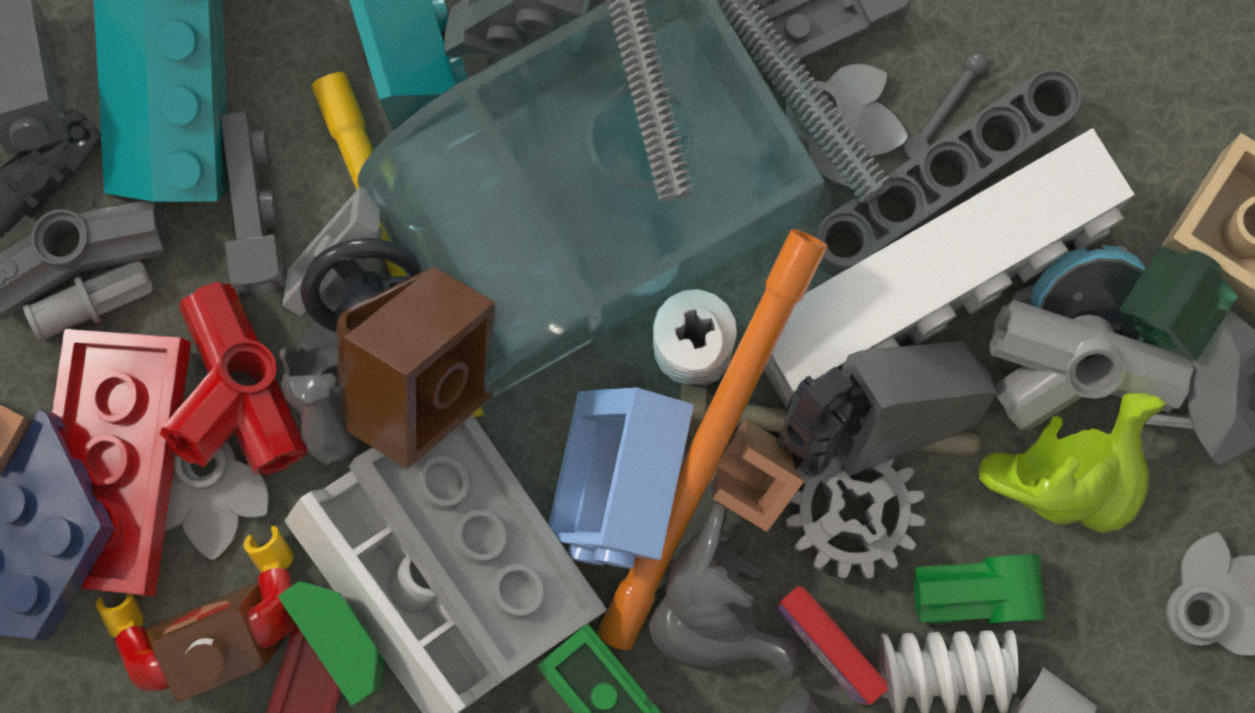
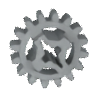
(870, 536)

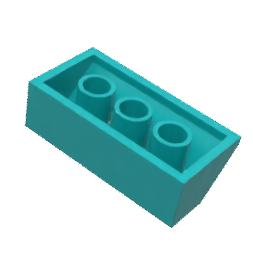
(406, 53)
(162, 98)

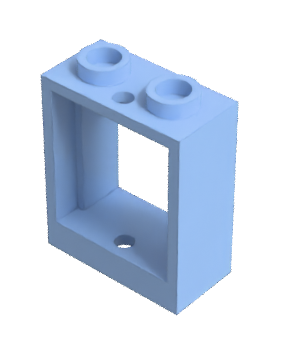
(619, 475)

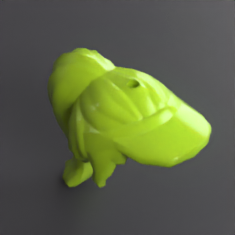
(1082, 476)

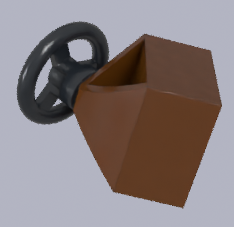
(404, 347)

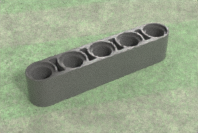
(968, 153)

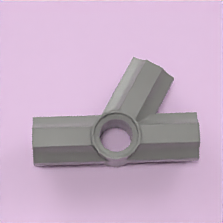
(1056, 373)

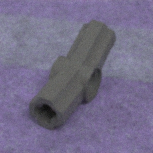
(106, 240)

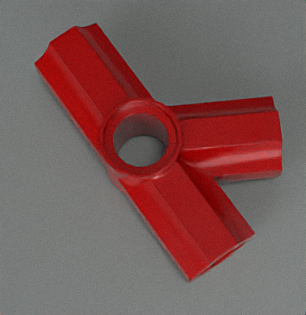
(221, 405)

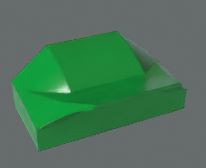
(337, 639)

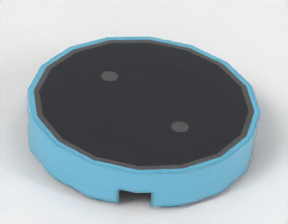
(1090, 285)

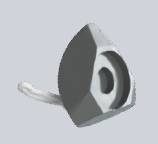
(1221, 393)

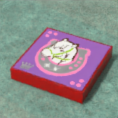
(831, 647)

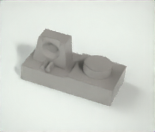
(355, 220)

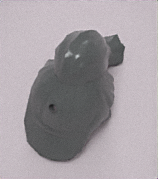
(313, 392)
(708, 613)

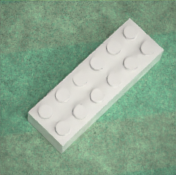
(954, 262)

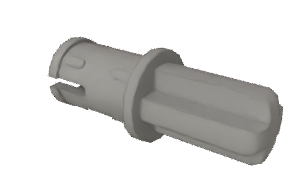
(88, 300)

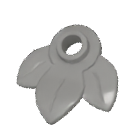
(855, 95)
(213, 503)
(1225, 589)

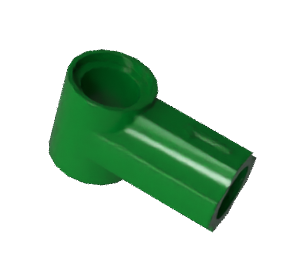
(992, 590)

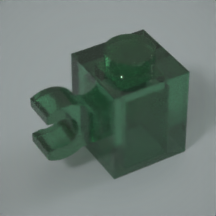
(1179, 301)

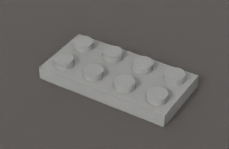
(482, 548)

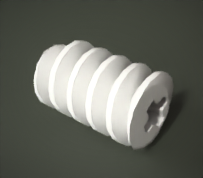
(710, 321)
(949, 672)

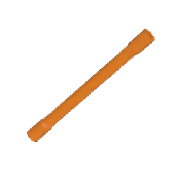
(783, 290)

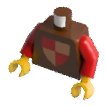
(212, 639)

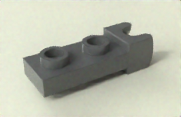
(823, 25)
(504, 26)
(256, 257)

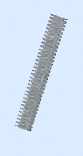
(774, 58)
(650, 99)

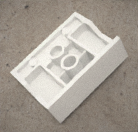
(389, 596)

